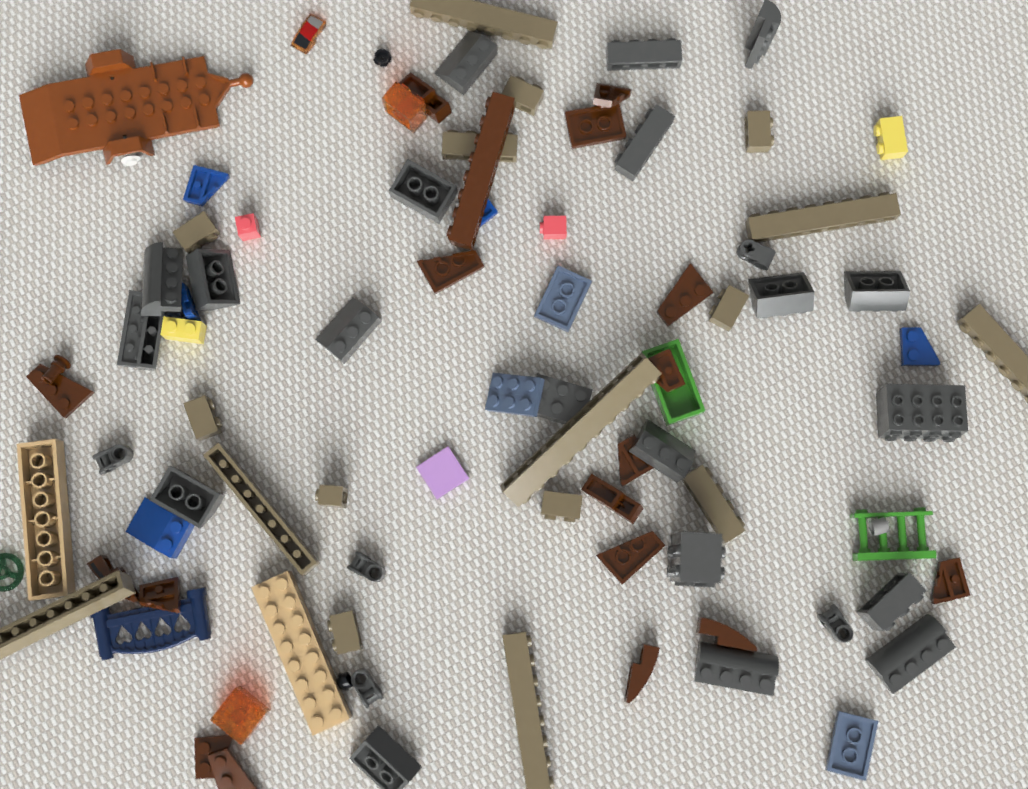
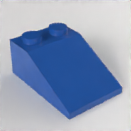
(160, 529)

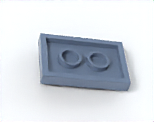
(563, 298)
(514, 394)
(851, 745)

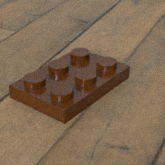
(594, 126)

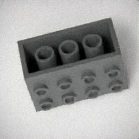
(921, 412)
(696, 559)

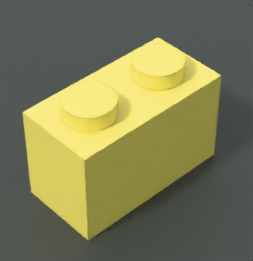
(890, 138)
(183, 330)

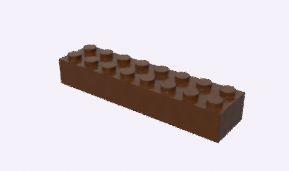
(482, 170)

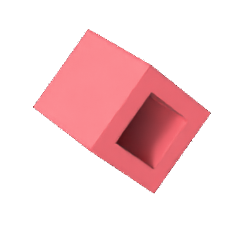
(247, 227)
(553, 227)

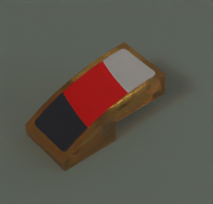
(308, 33)

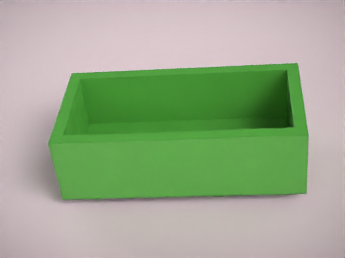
(683, 401)

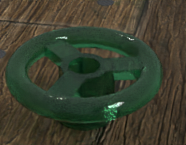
(8, 573)

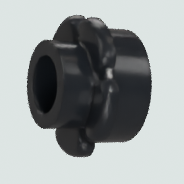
(382, 53)
(344, 681)

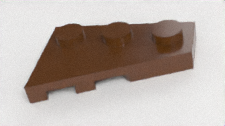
(448, 270)
(684, 296)
(62, 394)
(630, 556)
(228, 771)

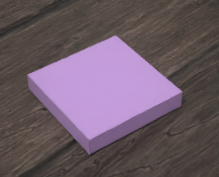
(442, 472)

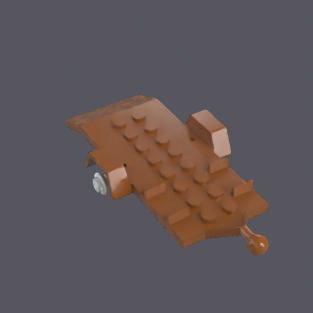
(124, 111)

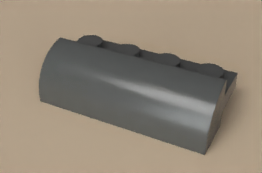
(763, 32)
(161, 280)
(139, 336)
(910, 653)
(736, 668)

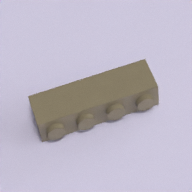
(460, 145)
(713, 504)

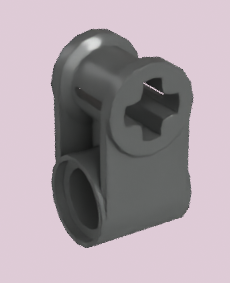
(758, 255)
(109, 459)
(364, 565)
(835, 623)
(366, 689)

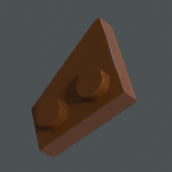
(609, 95)
(629, 465)
(949, 582)
(161, 595)

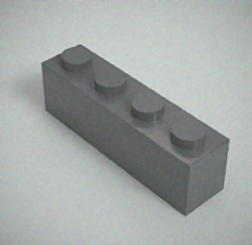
(644, 54)
(644, 143)

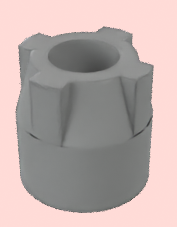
(879, 526)

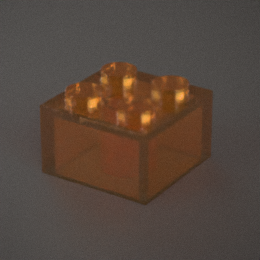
(405, 106)
(240, 715)

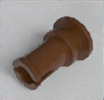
(57, 367)

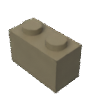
(526, 96)
(758, 131)
(196, 232)
(728, 308)
(203, 418)
(332, 496)
(561, 505)
(345, 632)

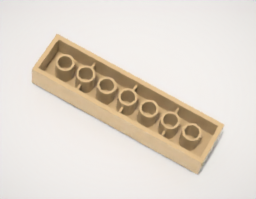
(45, 519)
(301, 652)

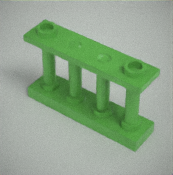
(903, 551)

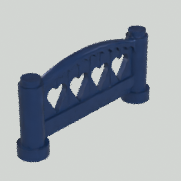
(108, 627)

